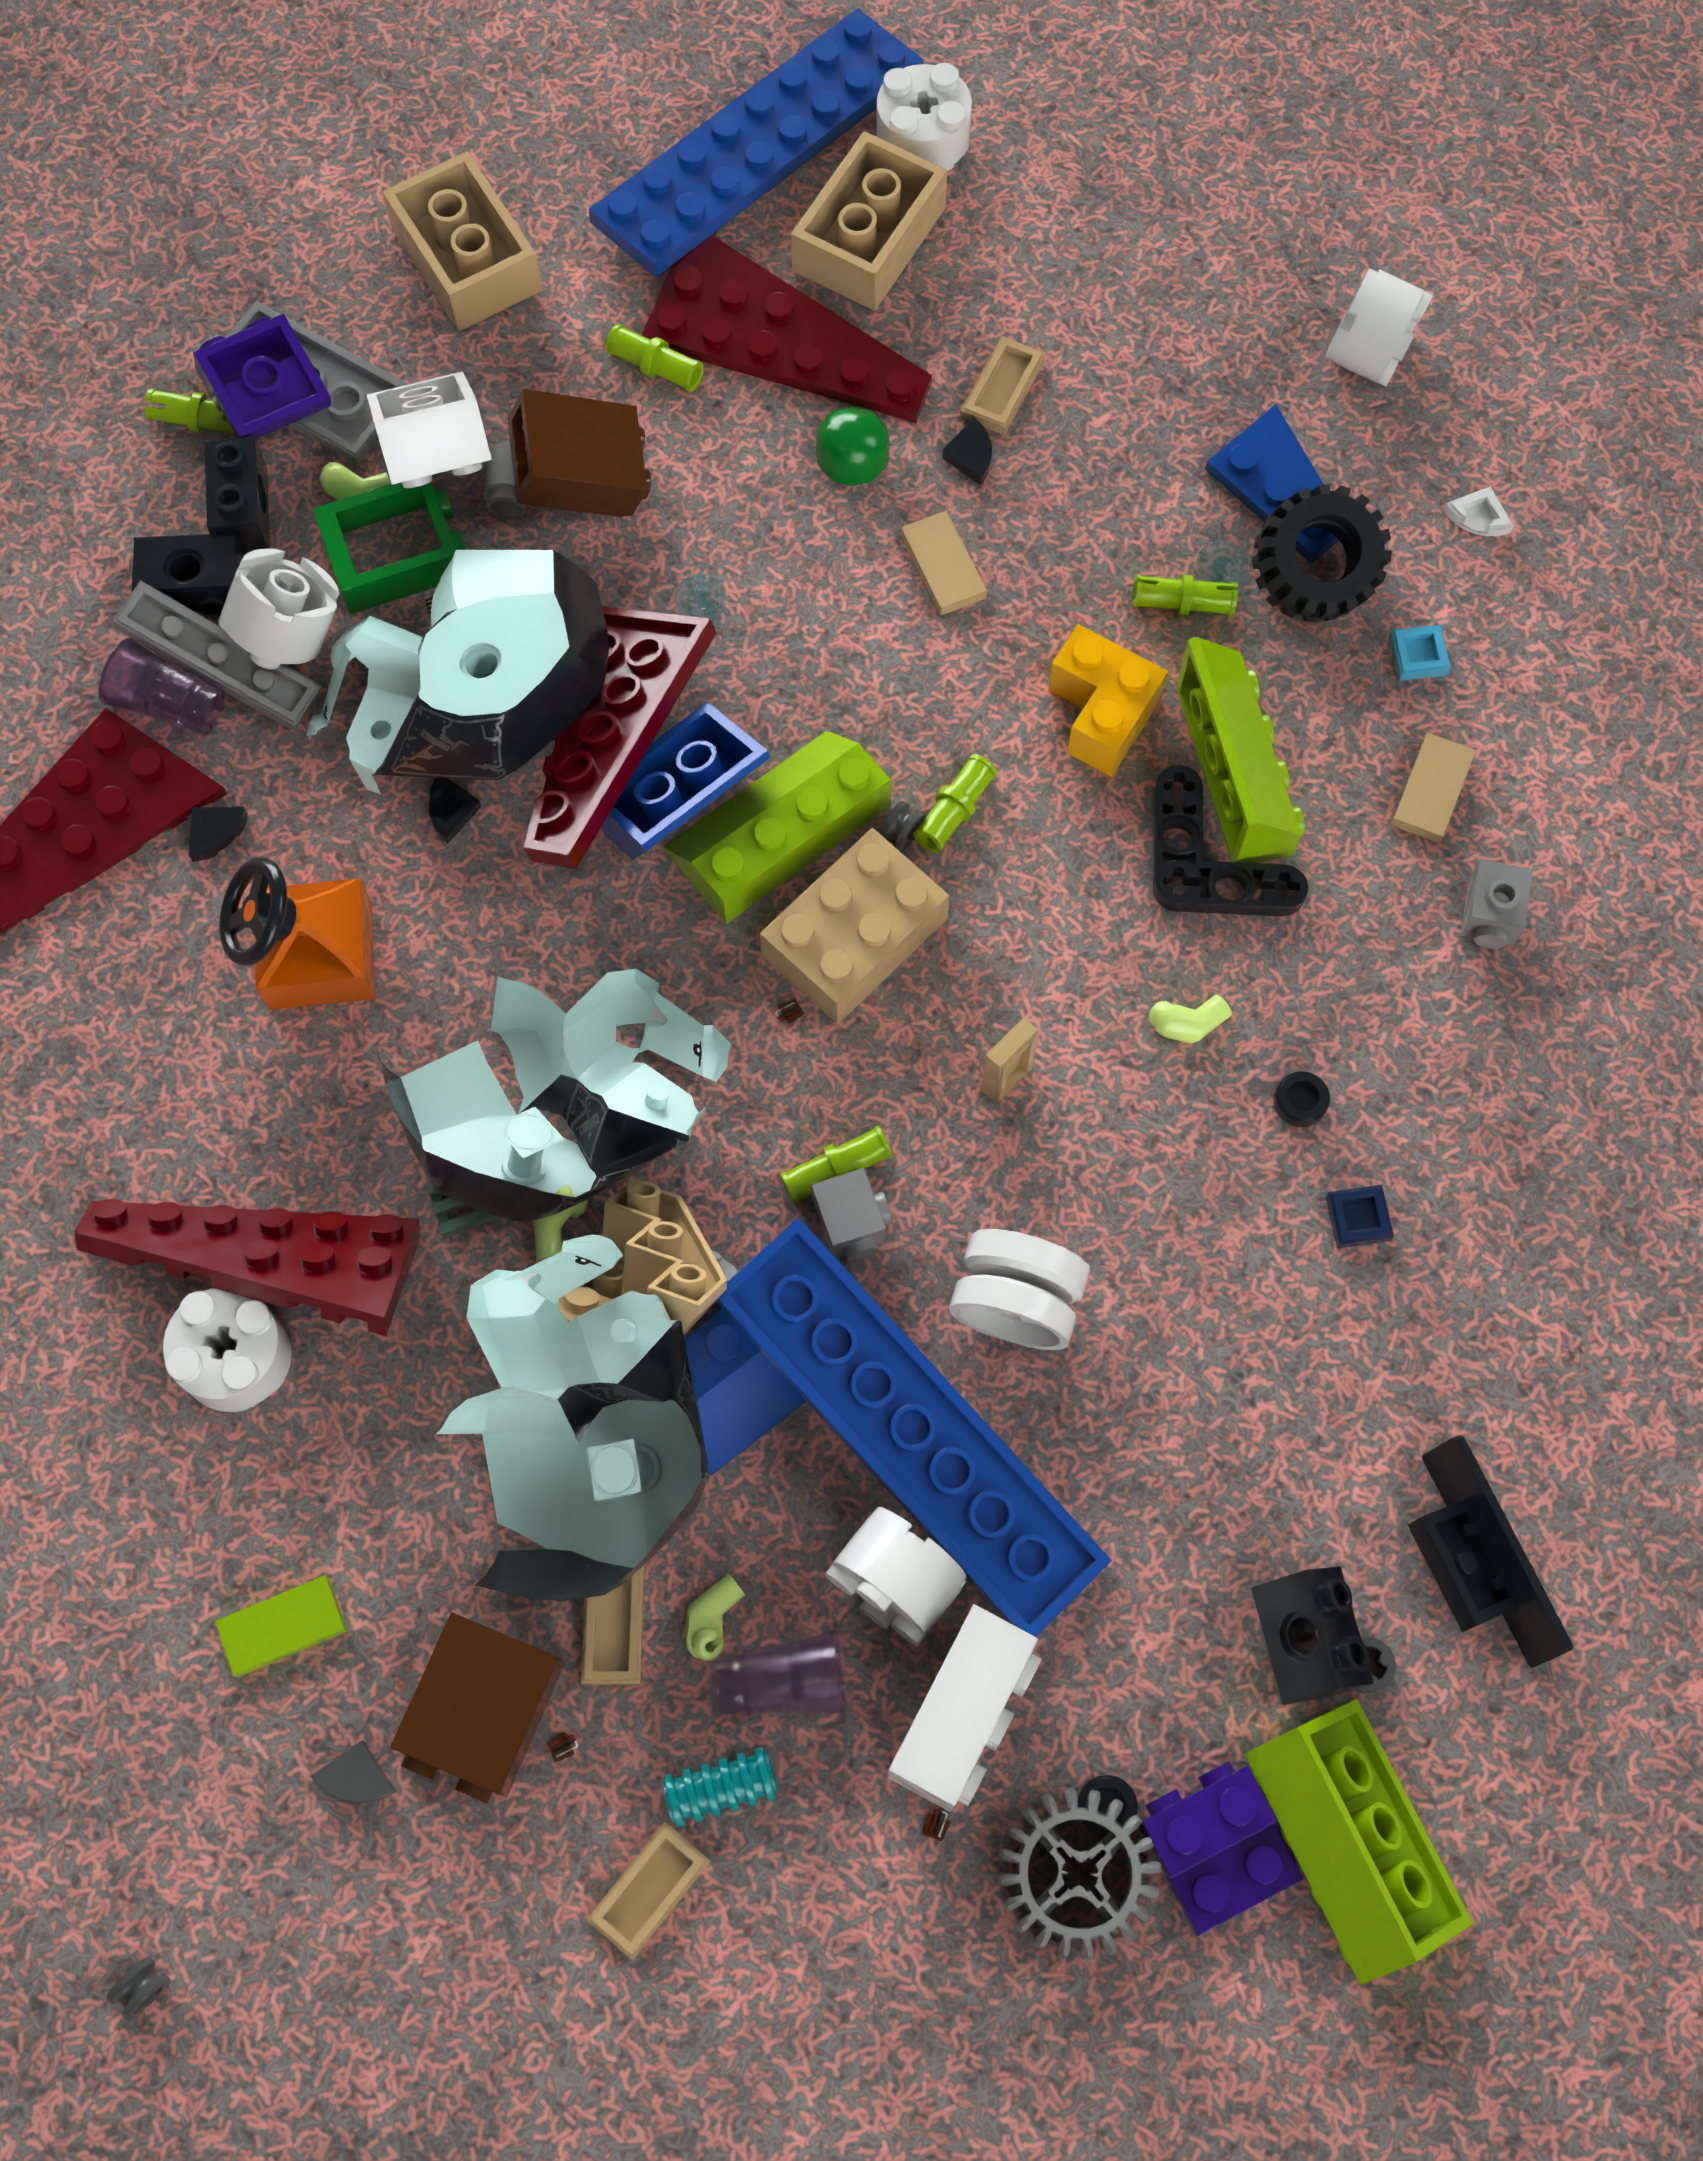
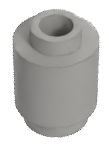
(499, 484)

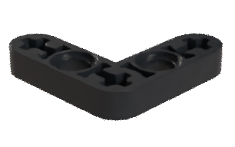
(1190, 864)

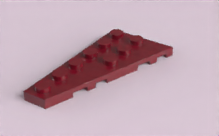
(754, 323)
(601, 749)
(92, 813)
(269, 1255)

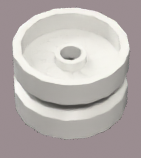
(1020, 1289)

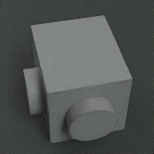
(1496, 904)
(851, 1215)

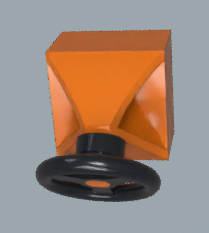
(307, 937)

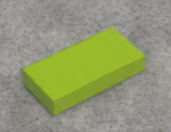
(281, 1626)

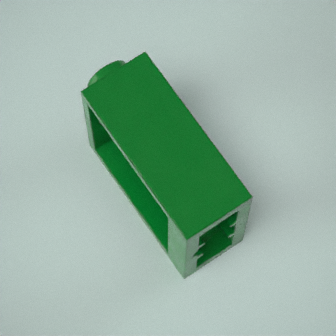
(399, 578)

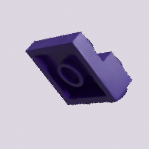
(261, 377)
(1219, 1847)

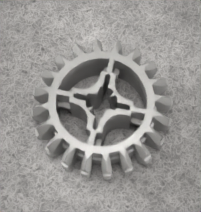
(1117, 1838)

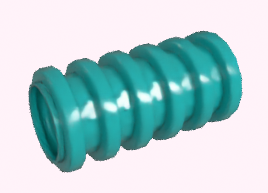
(719, 1787)

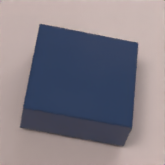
(1359, 1216)

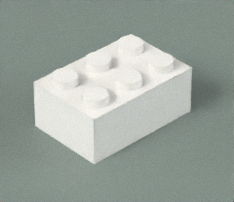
(429, 429)
(965, 1710)

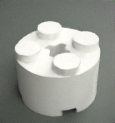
(926, 112)
(1378, 326)
(279, 608)
(243, 1375)
(897, 1575)

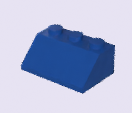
(680, 778)
(735, 1389)

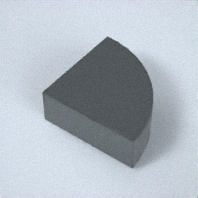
(354, 1777)

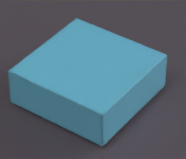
(1419, 652)

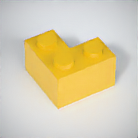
(1113, 690)

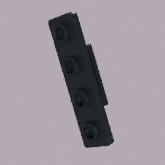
(1481, 1559)

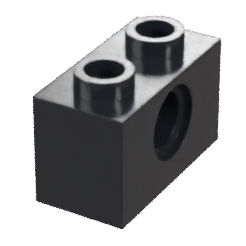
(237, 491)
(172, 559)
(1308, 1663)

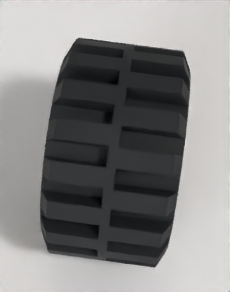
(1355, 530)

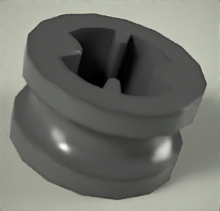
(901, 825)
(1385, 1660)
(138, 1988)

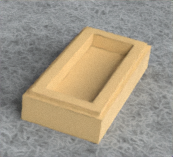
(1003, 385)
(943, 563)
(1433, 787)
(1009, 1060)
(614, 1635)
(648, 1890)

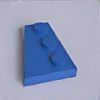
(1266, 469)

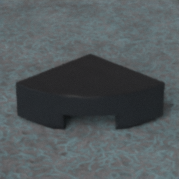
(970, 451)
(450, 808)
(214, 830)

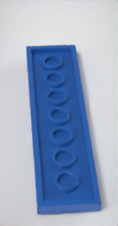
(751, 144)
(912, 1429)

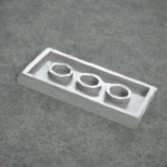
(348, 423)

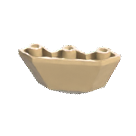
(660, 1257)

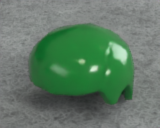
(852, 446)

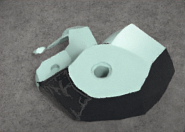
(491, 683)
(565, 1066)
(591, 1429)

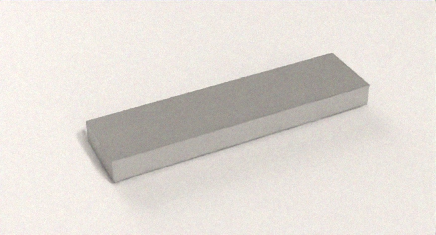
(213, 655)

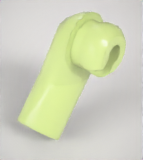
(343, 483)
(1186, 1023)
(548, 1229)
(705, 1618)

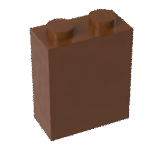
(577, 454)
(476, 1708)

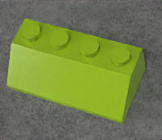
(1238, 754)
(781, 823)
(1359, 1842)

